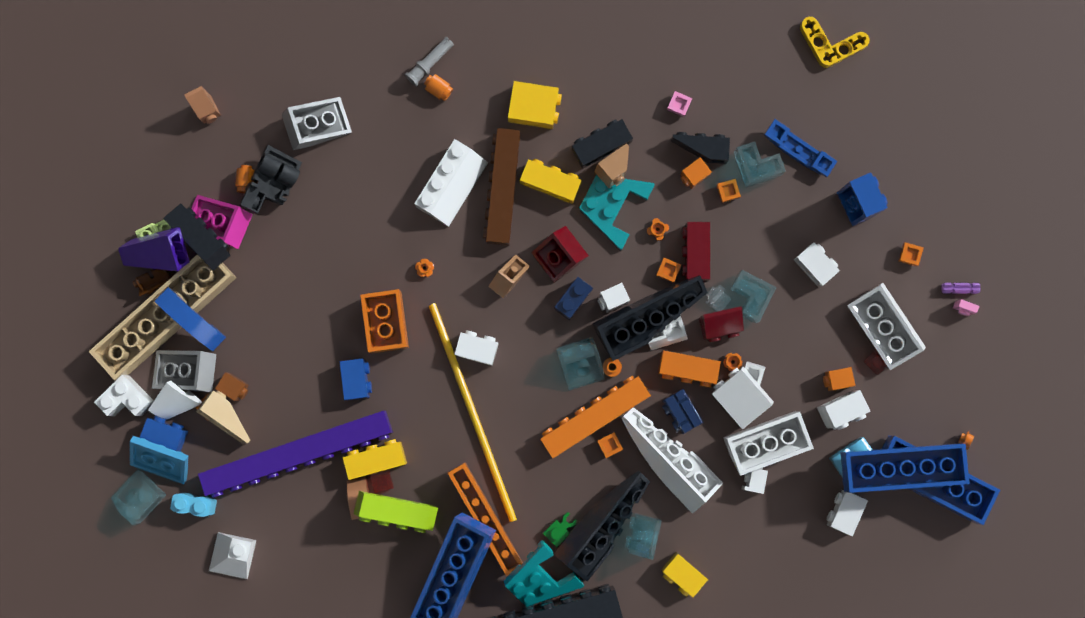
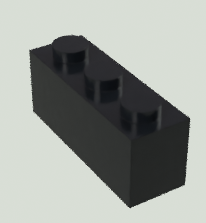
(601, 143)

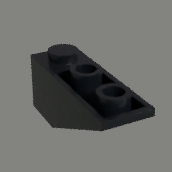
(709, 148)

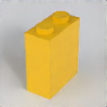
(534, 105)

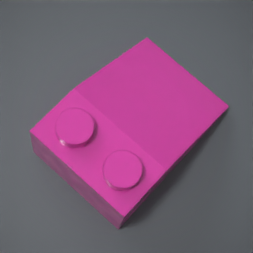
(223, 218)

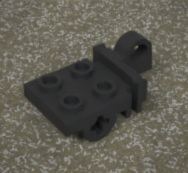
(272, 178)

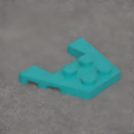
(604, 203)
(533, 584)

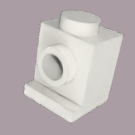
(755, 481)

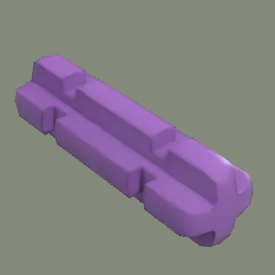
(960, 288)

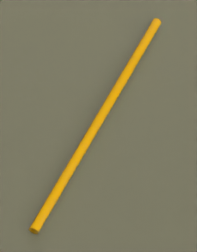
(472, 412)

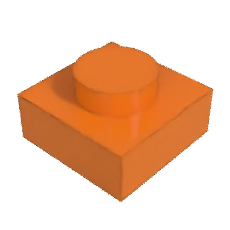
(728, 190)
(910, 254)
(668, 270)
(610, 445)

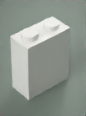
(742, 397)

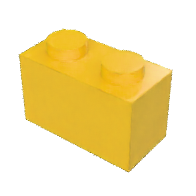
(684, 575)

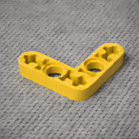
(827, 49)

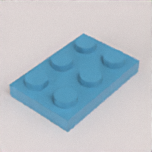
(158, 460)

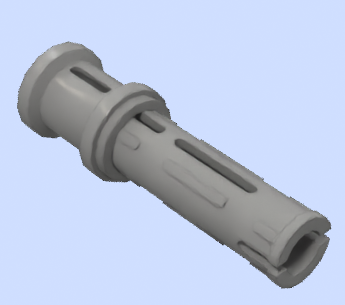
(423, 67)

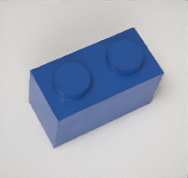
(355, 379)
(164, 434)

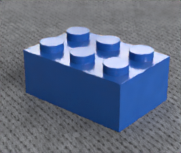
(862, 199)

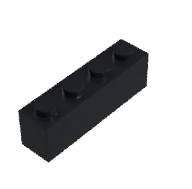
(197, 237)

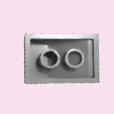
(315, 122)
(186, 369)

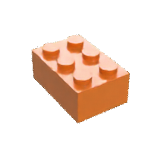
(384, 321)

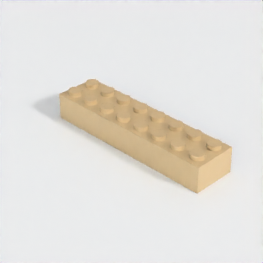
(151, 326)

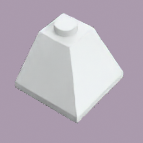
(232, 555)

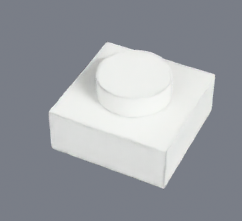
(755, 371)

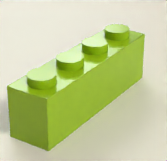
(395, 511)

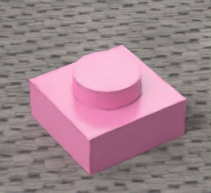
(679, 104)
(965, 308)

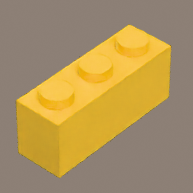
(550, 181)
(374, 459)

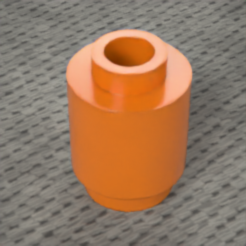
(438, 87)
(243, 177)

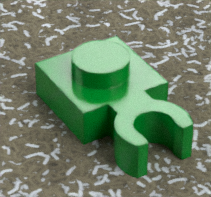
(558, 531)

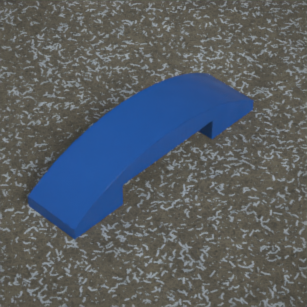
(799, 149)
(189, 319)

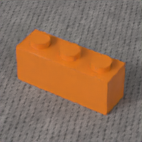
(689, 368)

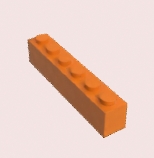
(595, 417)
(482, 511)

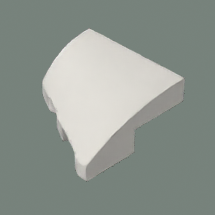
(671, 334)
(173, 401)

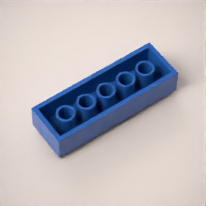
(904, 468)
(967, 500)
(454, 568)

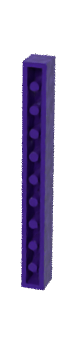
(295, 453)

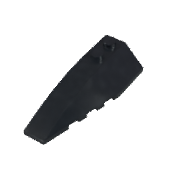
(647, 317)
(593, 536)

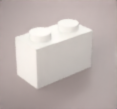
(817, 264)
(613, 298)
(476, 348)
(846, 512)

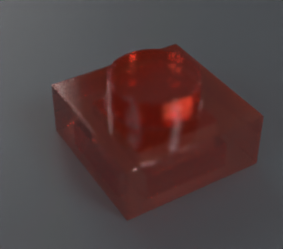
(875, 362)
(381, 481)

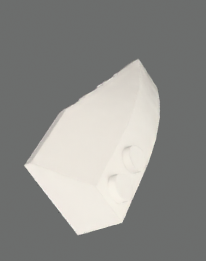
(678, 469)

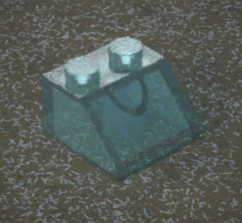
(580, 363)
(137, 497)
(643, 535)

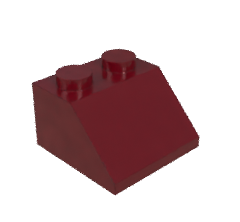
(559, 253)
(722, 323)

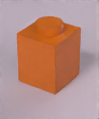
(695, 173)
(839, 379)

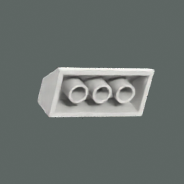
(451, 183)
(886, 326)
(768, 442)

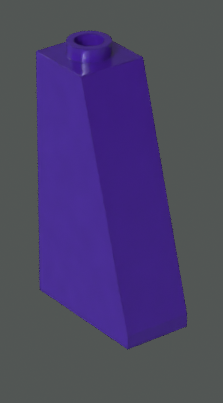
(156, 251)

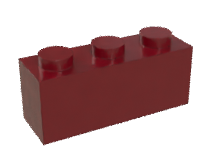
(696, 250)

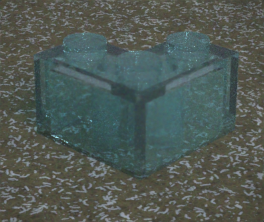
(753, 168)
(757, 294)

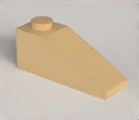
(221, 413)

